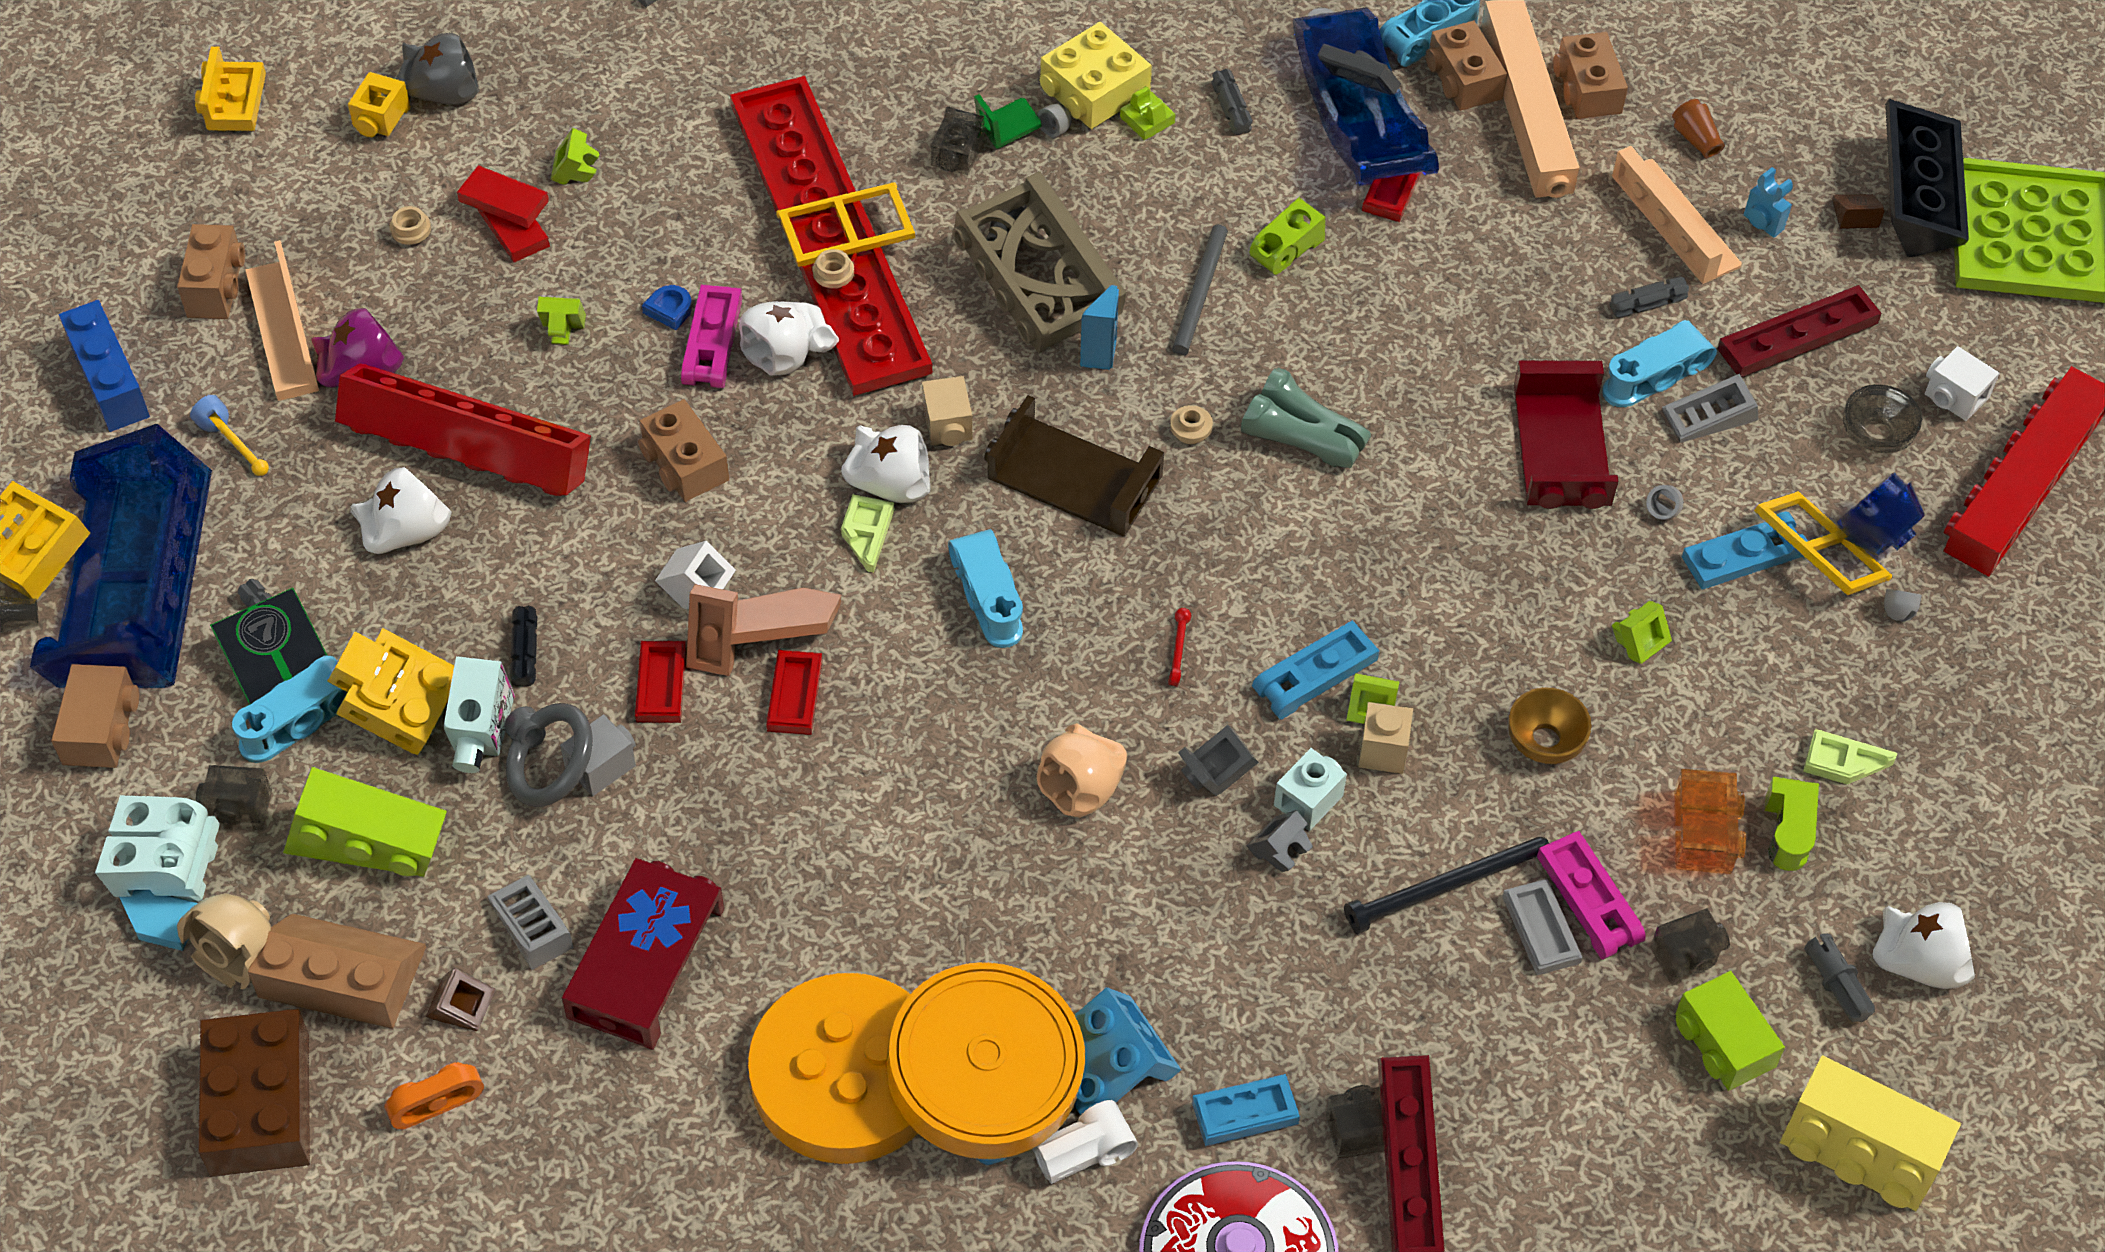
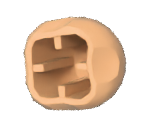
(1080, 770)

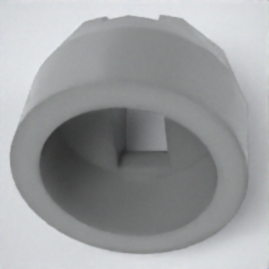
(1057, 117)
(1658, 508)
(1901, 605)

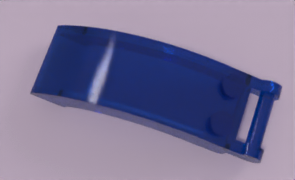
(1367, 128)

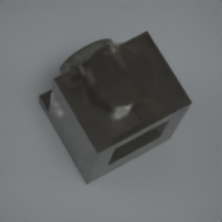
(957, 141)
(235, 794)
(1689, 944)

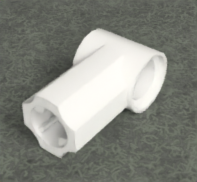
(1094, 1138)

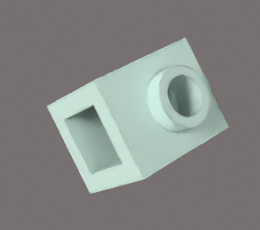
(1311, 787)

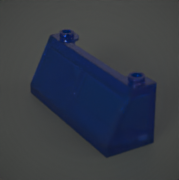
(137, 563)

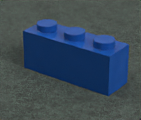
(104, 365)

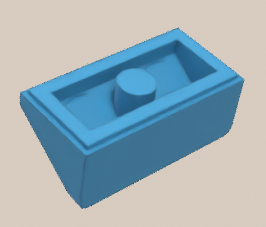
(1100, 331)

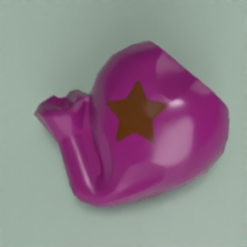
(354, 341)

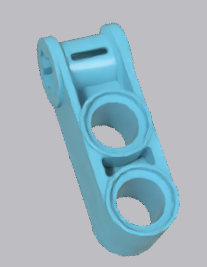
(1412, 30)
(1657, 364)
(988, 587)
(288, 712)

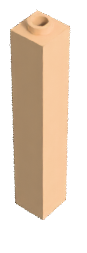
(1531, 99)

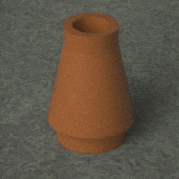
(1698, 127)

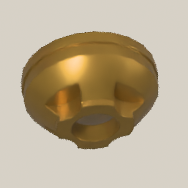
(1551, 710)

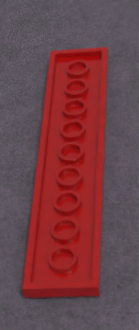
(804, 166)

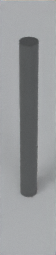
(1200, 290)

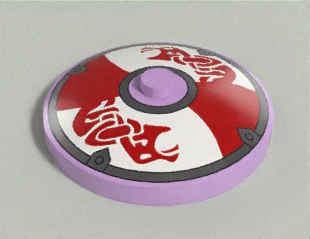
(1237, 1211)

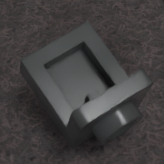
(1218, 762)

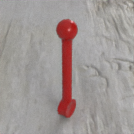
(1182, 617)

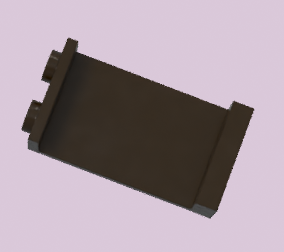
(1072, 471)

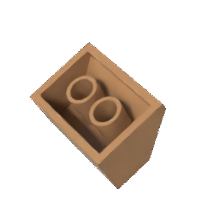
(336, 969)

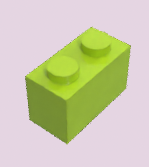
(1728, 1031)

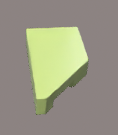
(867, 527)
(1844, 758)

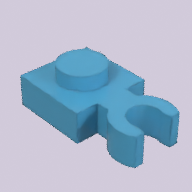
(1766, 204)

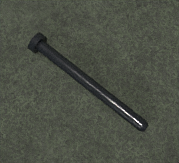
(1361, 915)

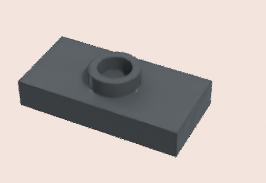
(1359, 69)

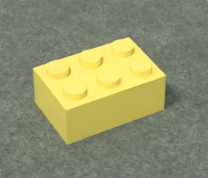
(1869, 1134)

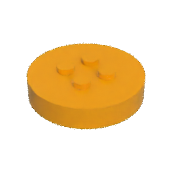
(985, 1060)
(824, 1069)

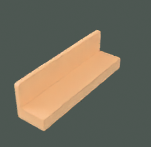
(1673, 216)
(282, 328)

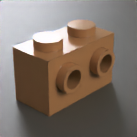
(1466, 65)
(1590, 75)
(210, 271)
(683, 450)
(95, 716)

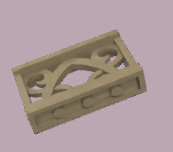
(1010, 287)

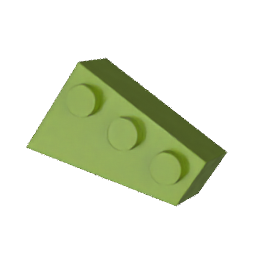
(363, 826)

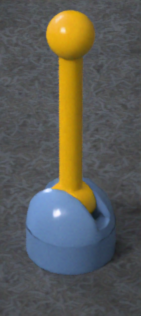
(213, 416)

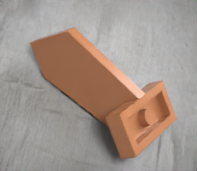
(721, 621)

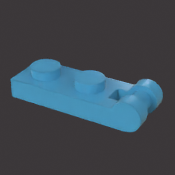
(1739, 553)
(1316, 668)

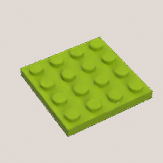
(2033, 231)

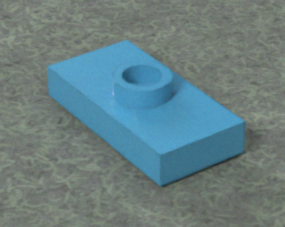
(1245, 1110)

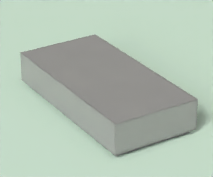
(1542, 927)

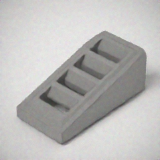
(1732, 388)
(544, 947)

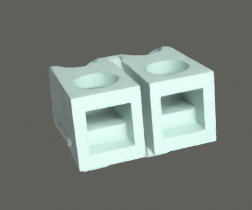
(162, 848)

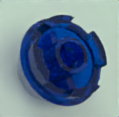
(1883, 517)

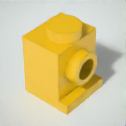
(376, 113)

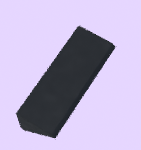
(1925, 179)

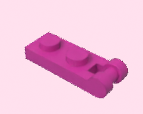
(711, 335)
(1591, 894)

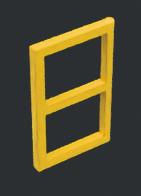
(854, 244)
(1810, 548)

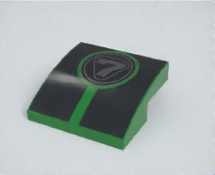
(268, 643)

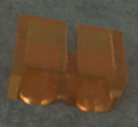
(1708, 814)

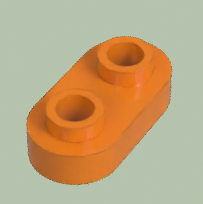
(435, 1095)

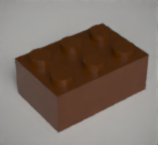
(254, 1093)

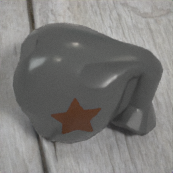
(439, 70)

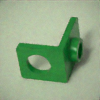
(1008, 121)

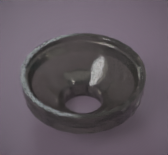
(1885, 407)

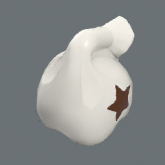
(782, 333)
(889, 464)
(400, 513)
(1926, 946)

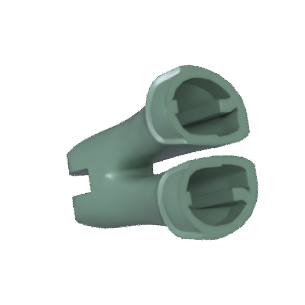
(1295, 419)

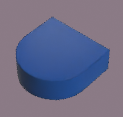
(669, 306)

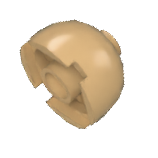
(226, 936)

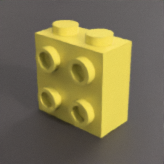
(1094, 74)

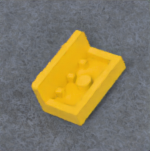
(230, 93)

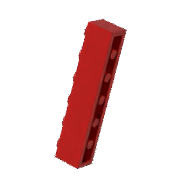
(462, 429)
(2027, 472)

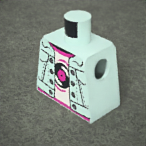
(477, 711)

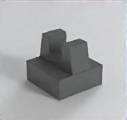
(1275, 838)

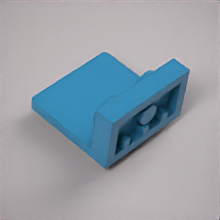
(1118, 1049)

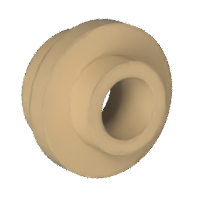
(415, 219)
(833, 269)
(1188, 432)

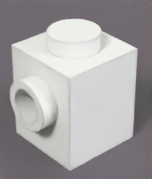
(1960, 383)
(692, 566)

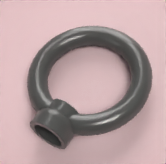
(527, 731)

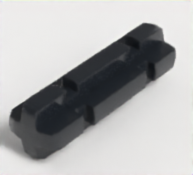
(523, 646)

